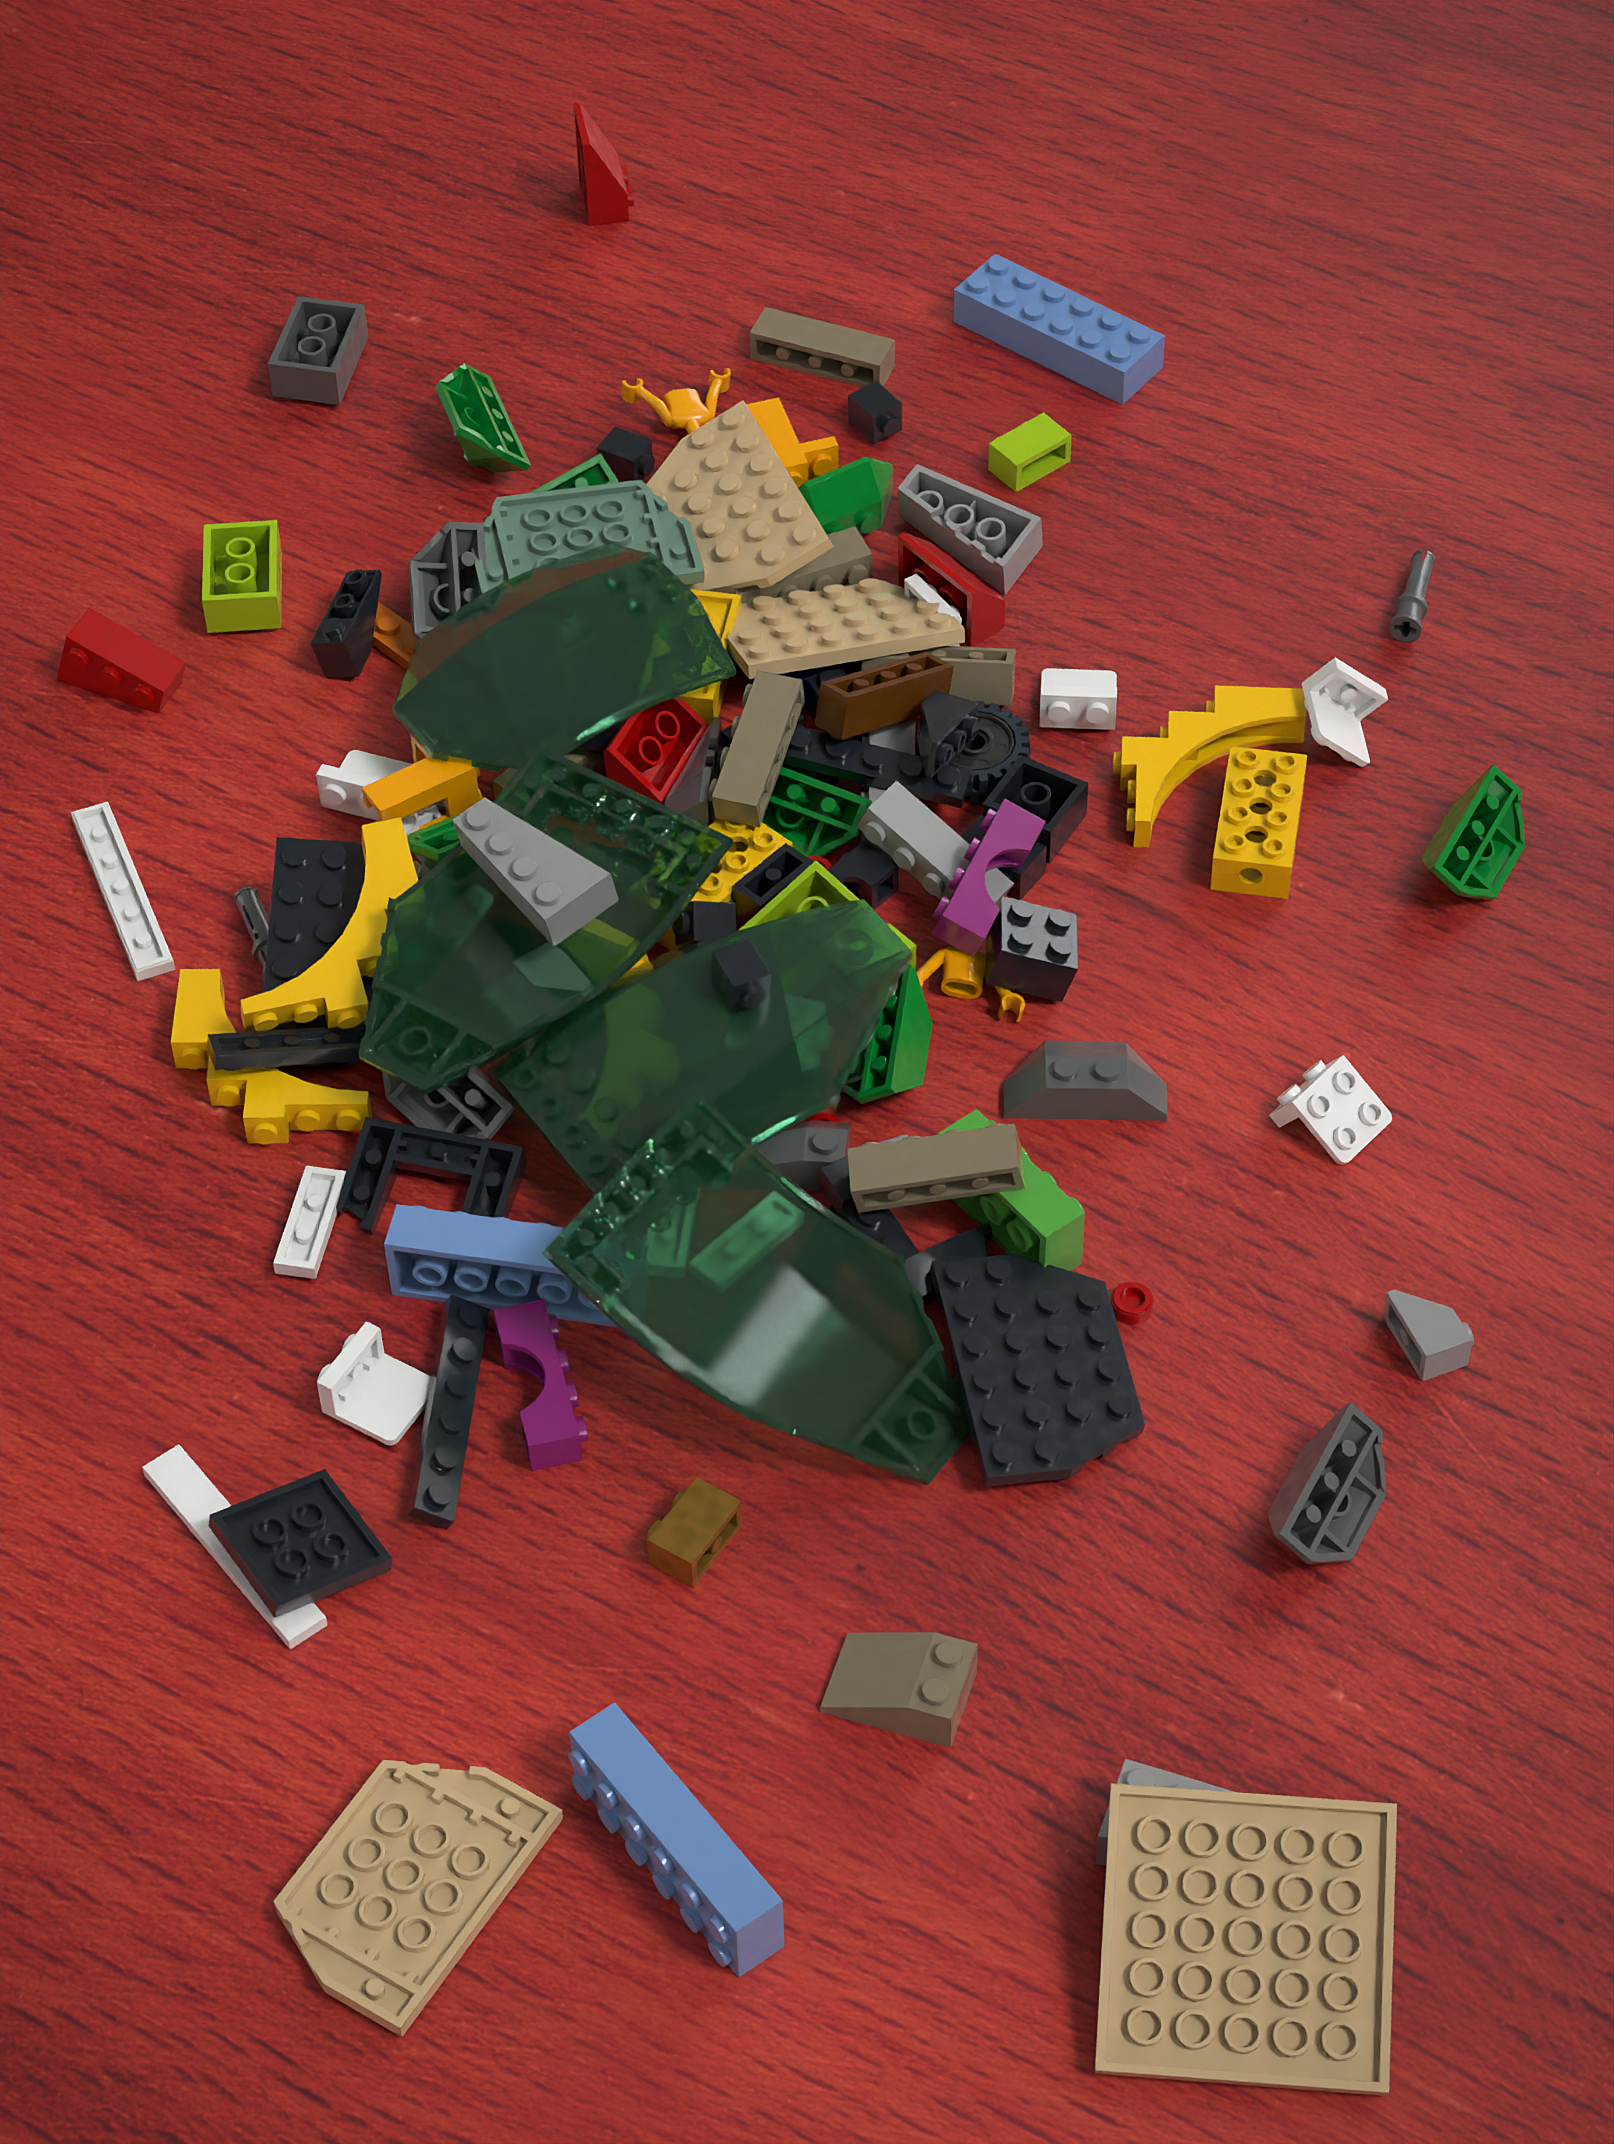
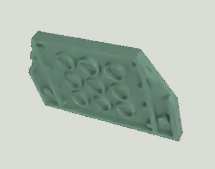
(564, 522)

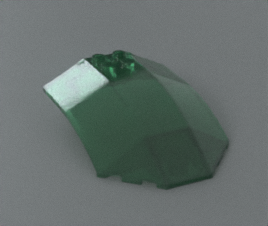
(558, 658)

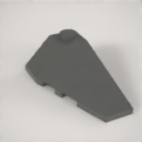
(692, 786)
(807, 1149)

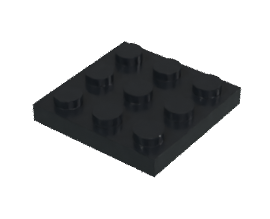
(300, 1542)

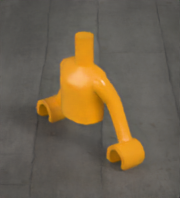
(682, 406)
(965, 976)

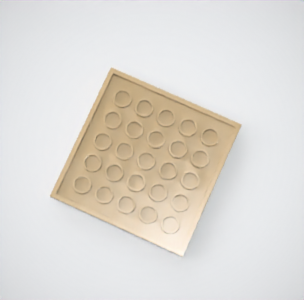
(1248, 1939)

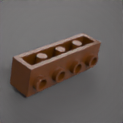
(880, 695)

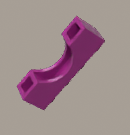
(970, 910)
(548, 1424)

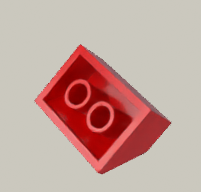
(979, 606)
(654, 747)

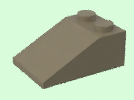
(903, 1683)

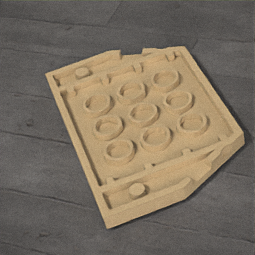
(739, 504)
(836, 627)
(410, 1882)

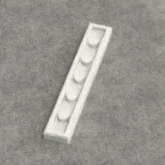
(123, 891)
(193, 1500)

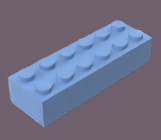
(1059, 328)
(481, 1261)
(676, 1841)

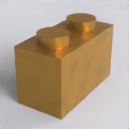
(694, 1531)

